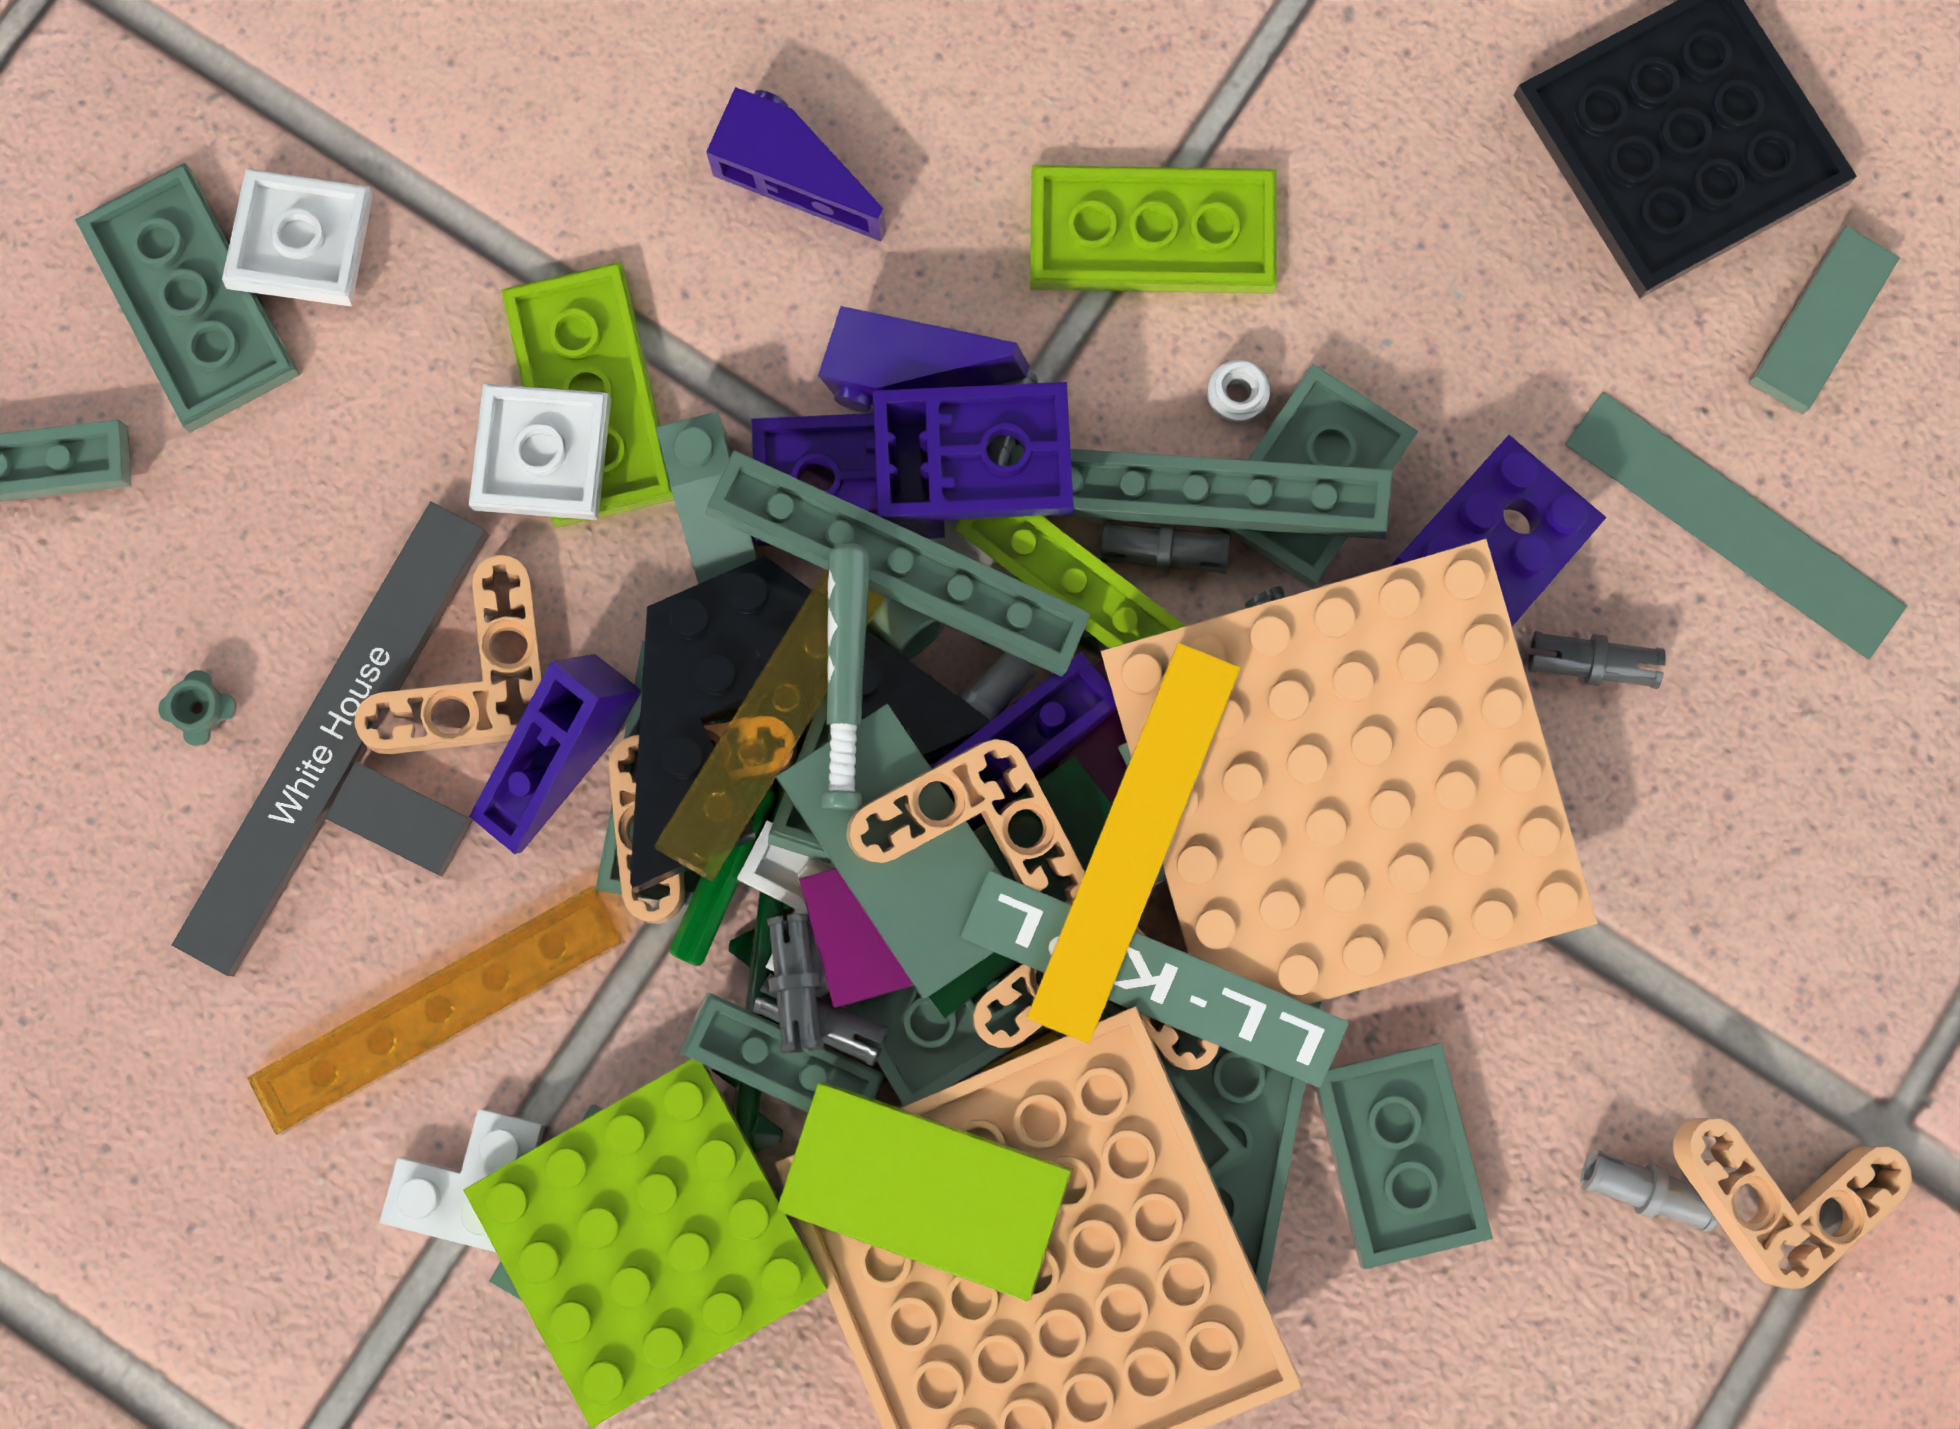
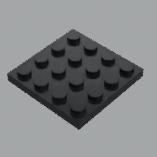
(1683, 137)

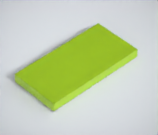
(1153, 229)
(585, 337)
(925, 1190)

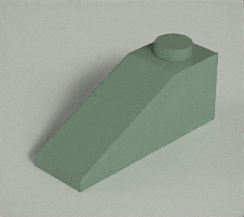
(695, 460)

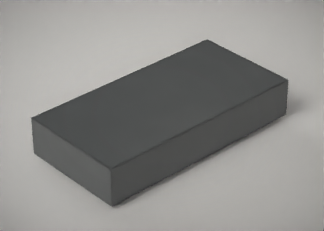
(398, 819)

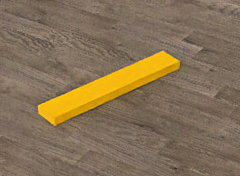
(1133, 843)

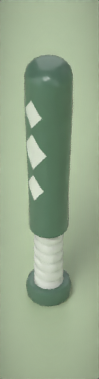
(846, 650)

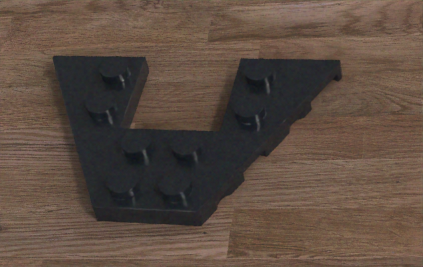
(702, 663)

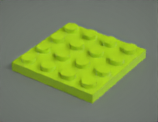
(645, 1240)

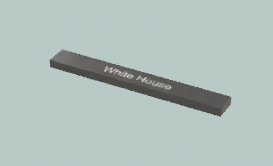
(327, 742)

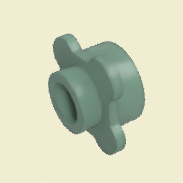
(180, 700)

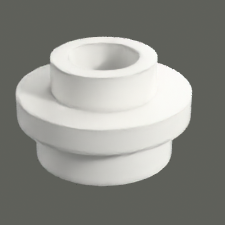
(1244, 374)

